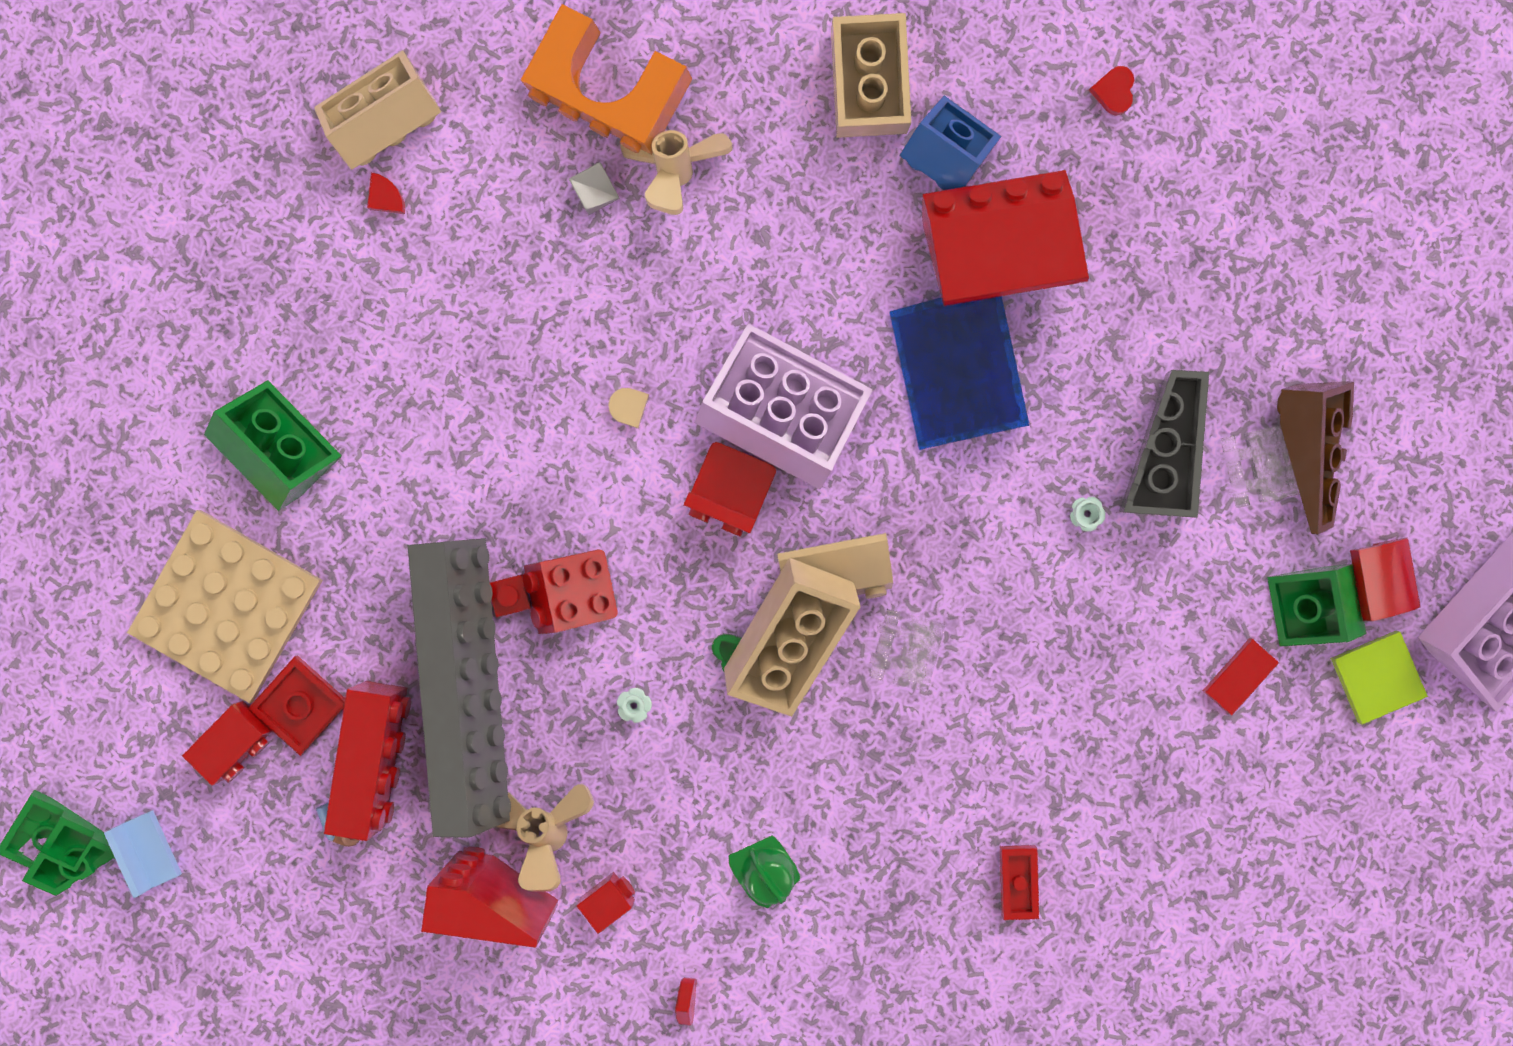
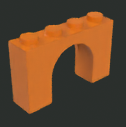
(636, 118)

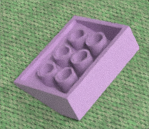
(783, 406)
(1476, 630)

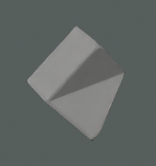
(594, 188)

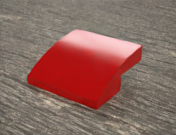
(1385, 579)

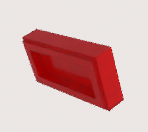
(1240, 676)

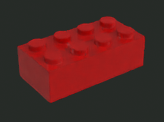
(367, 760)

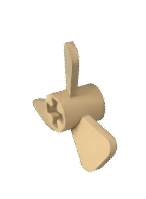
(674, 165)
(539, 866)

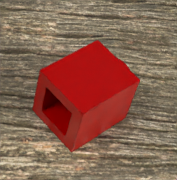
(607, 901)

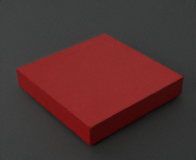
(298, 705)

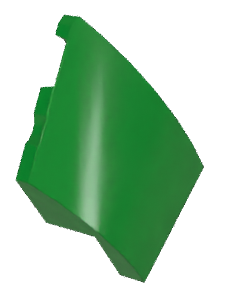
(71, 848)

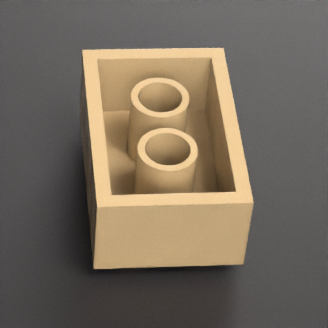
(870, 75)

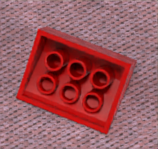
(1004, 237)
(483, 901)

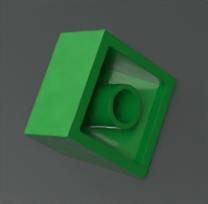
(1316, 606)

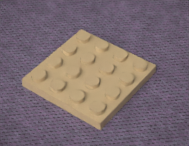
(224, 606)

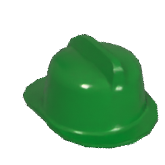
(765, 871)

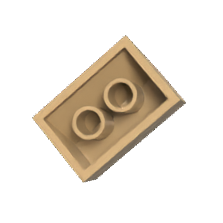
(377, 110)
(858, 560)

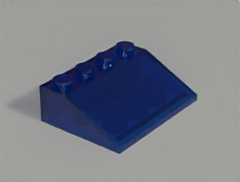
(958, 370)

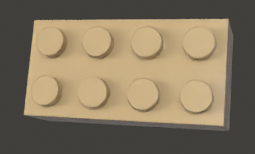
(791, 637)

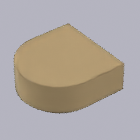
(628, 406)

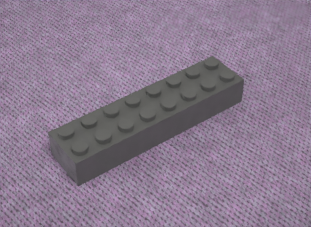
(459, 687)

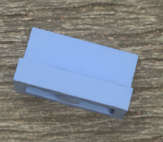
(142, 853)

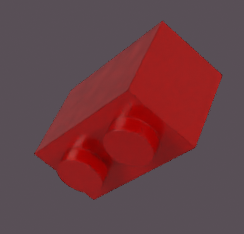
(227, 743)

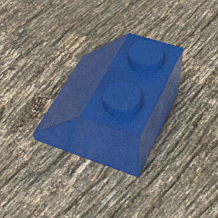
(949, 145)

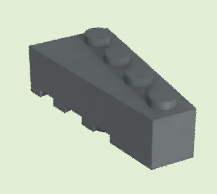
(1171, 453)

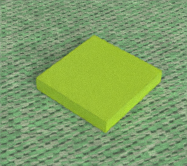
(1379, 677)

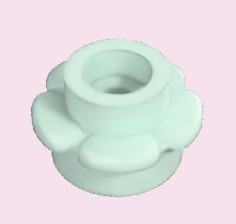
(1096, 517)
(643, 705)

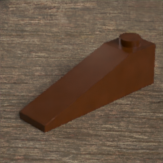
(1312, 429)

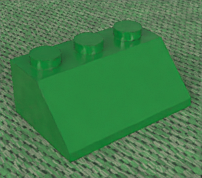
(271, 444)

